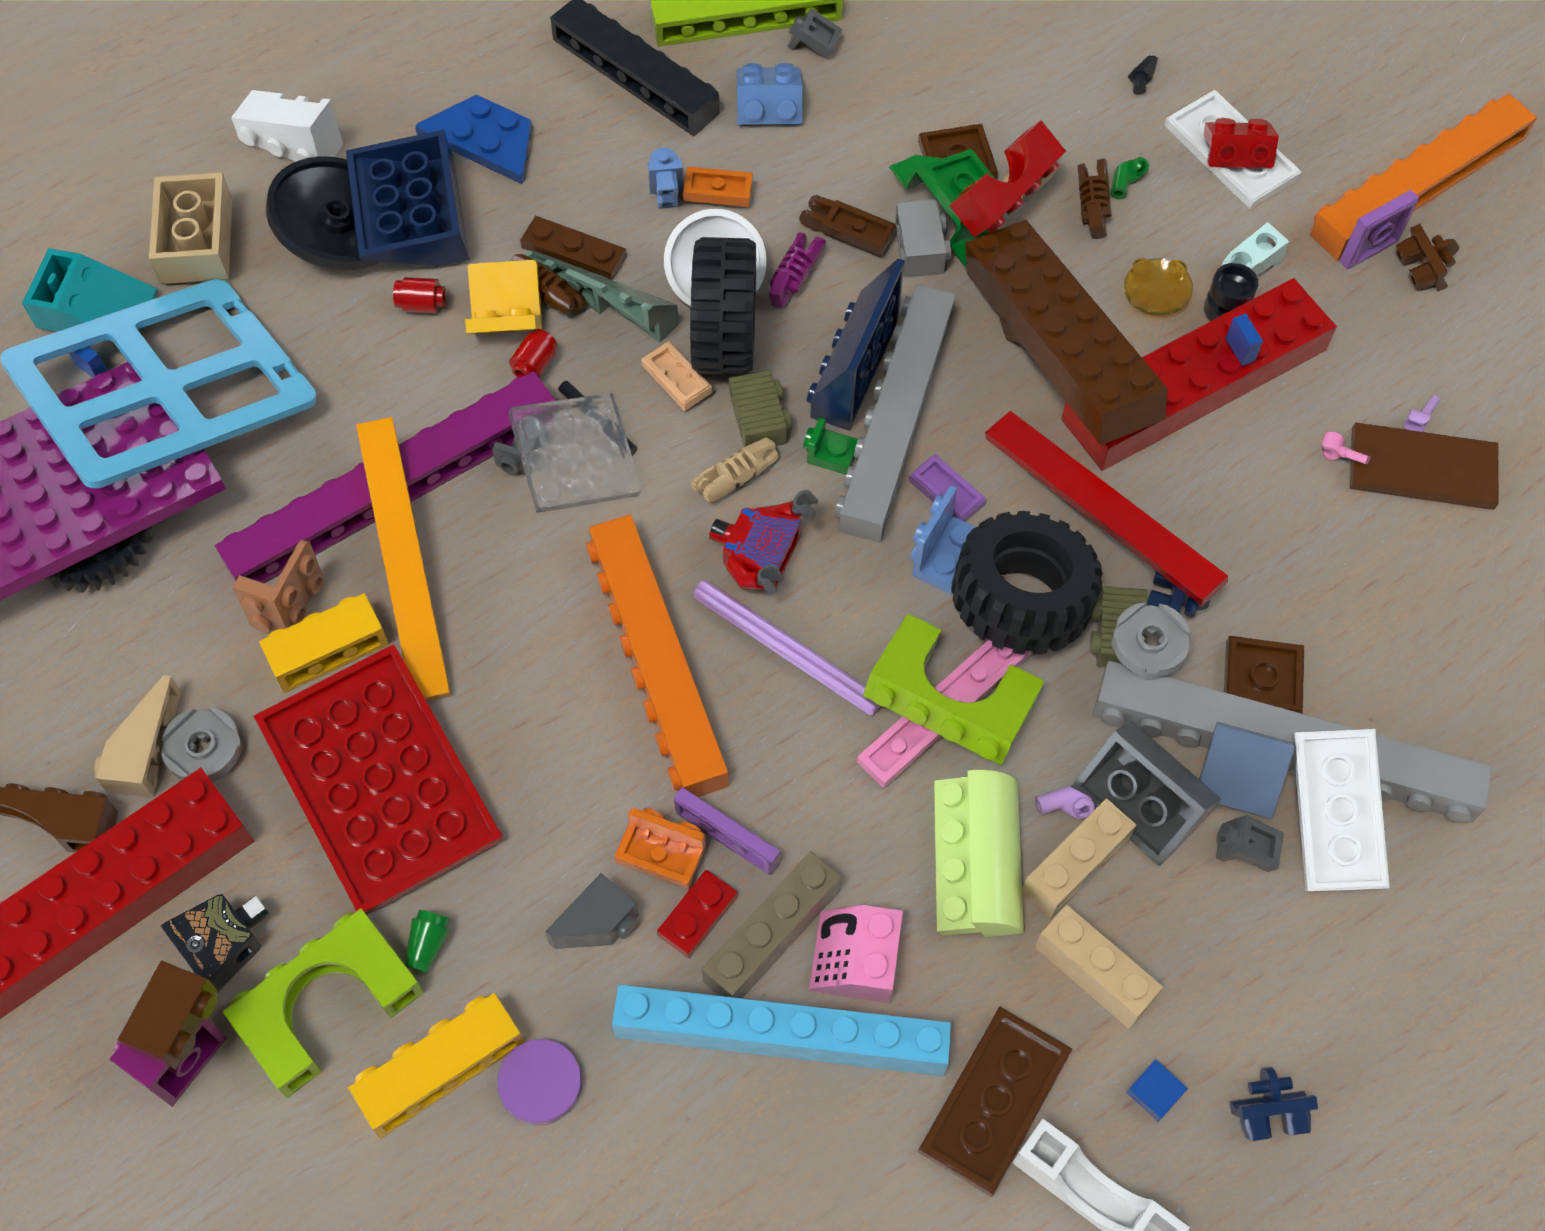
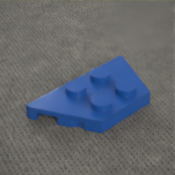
(485, 135)

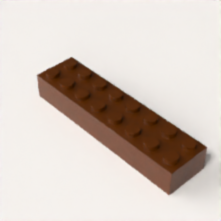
(1066, 332)

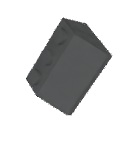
(1148, 789)

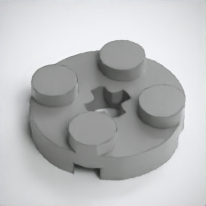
(1145, 659)
(193, 725)

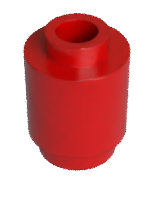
(419, 295)
(533, 354)

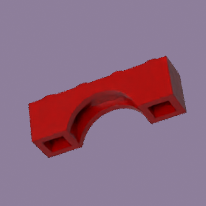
(988, 199)

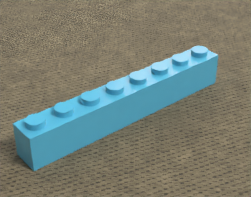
(781, 1030)

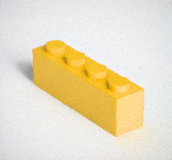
(435, 1065)

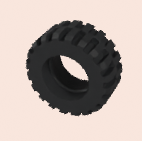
(723, 305)
(1017, 616)

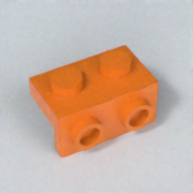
(661, 847)

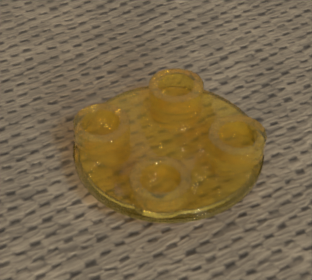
(1158, 286)

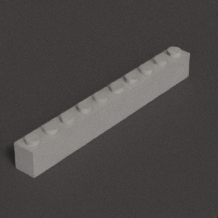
(1190, 712)

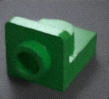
(829, 448)

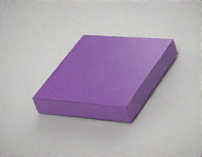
(1379, 229)

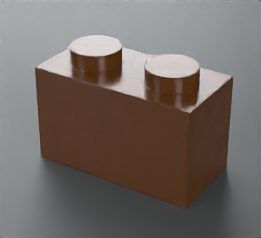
(169, 1015)

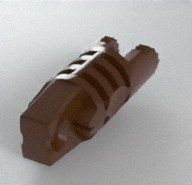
(1095, 198)
(556, 290)

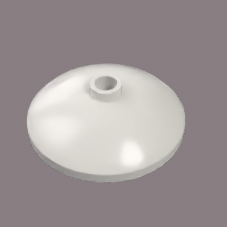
(706, 223)

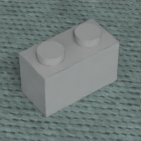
(921, 237)

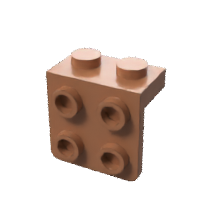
(287, 601)

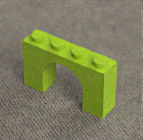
(980, 726)
(265, 1012)

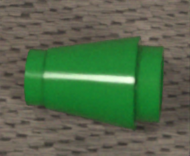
(425, 939)

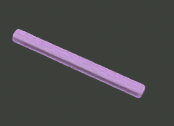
(784, 645)

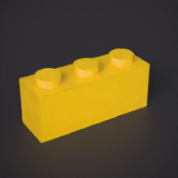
(323, 642)

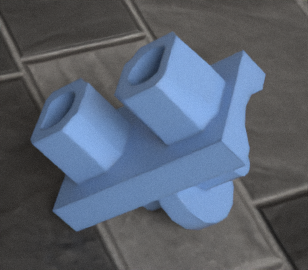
(665, 176)

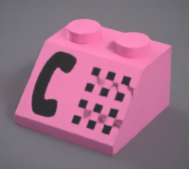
(856, 952)

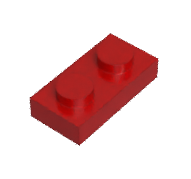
(697, 913)

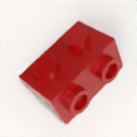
(1241, 143)

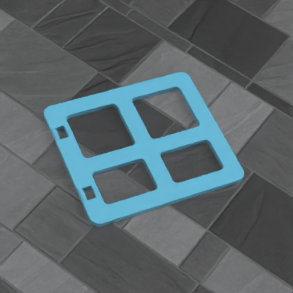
(157, 383)

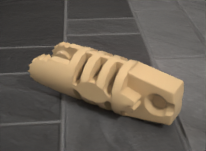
(735, 470)

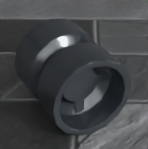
(1230, 288)

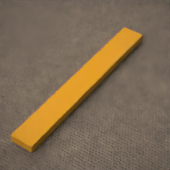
(402, 557)

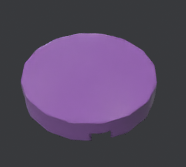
(539, 1082)

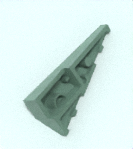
(644, 310)

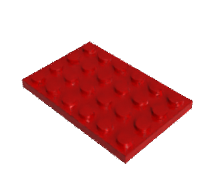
(378, 780)

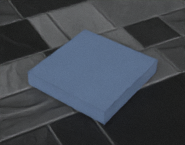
(1246, 768)

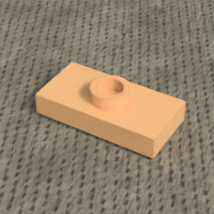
(676, 376)

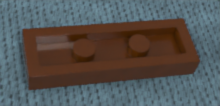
(573, 247)

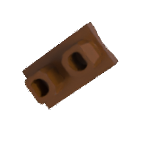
(1432, 258)

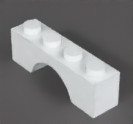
(1067, 1173)

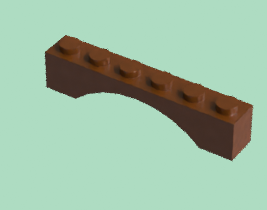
(67, 817)

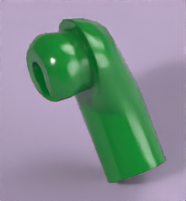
(1126, 174)

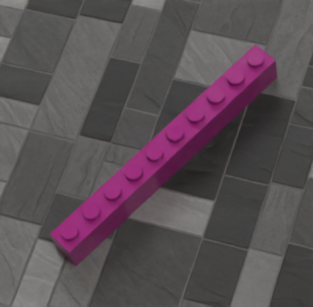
(345, 504)

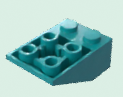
(78, 290)

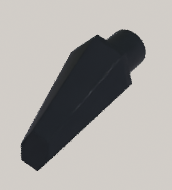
(1143, 74)

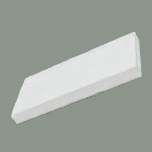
(1248, 184)
(1340, 810)

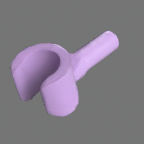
(1417, 419)

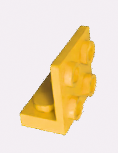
(504, 297)

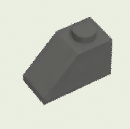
(595, 917)

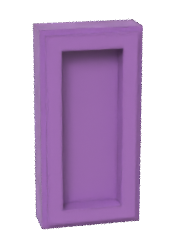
(936, 477)

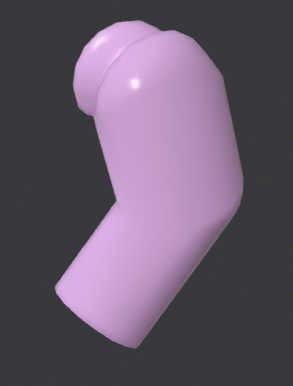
(1067, 800)

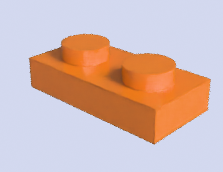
(718, 186)

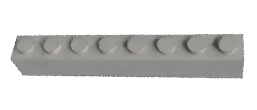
(896, 415)

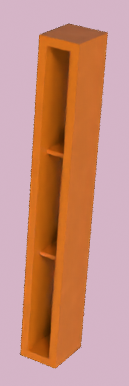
(1428, 169)
(658, 658)

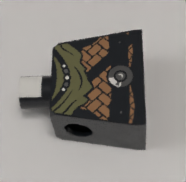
(217, 937)

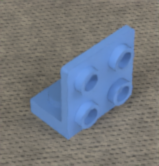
(939, 543)

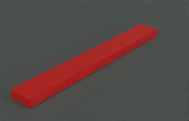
(1107, 508)

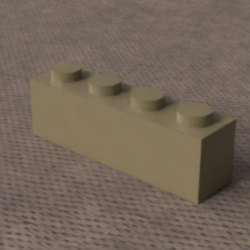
(772, 928)

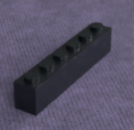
(635, 66)

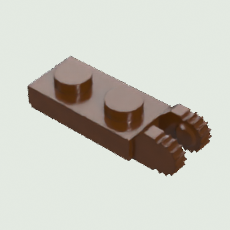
(848, 224)

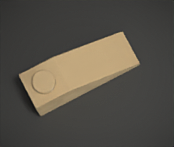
(133, 752)

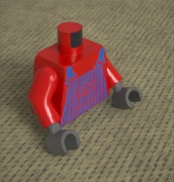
(762, 541)

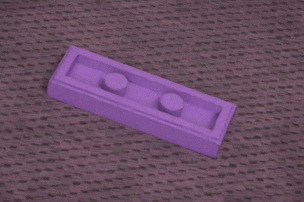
(727, 831)

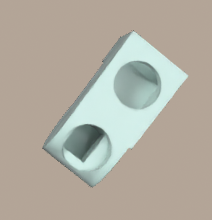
(1258, 252)

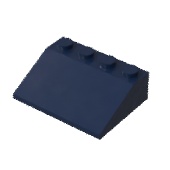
(407, 201)
(858, 350)

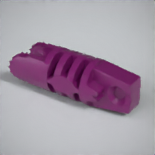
(794, 269)

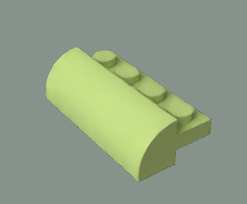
(978, 855)

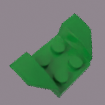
(946, 180)

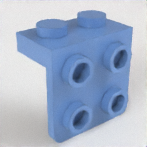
(769, 94)

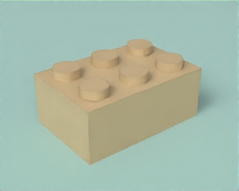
(190, 228)

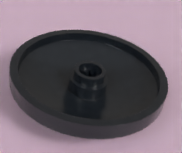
(314, 213)

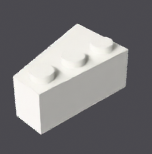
(288, 126)

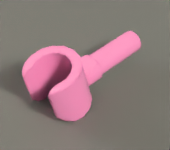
(1333, 448)

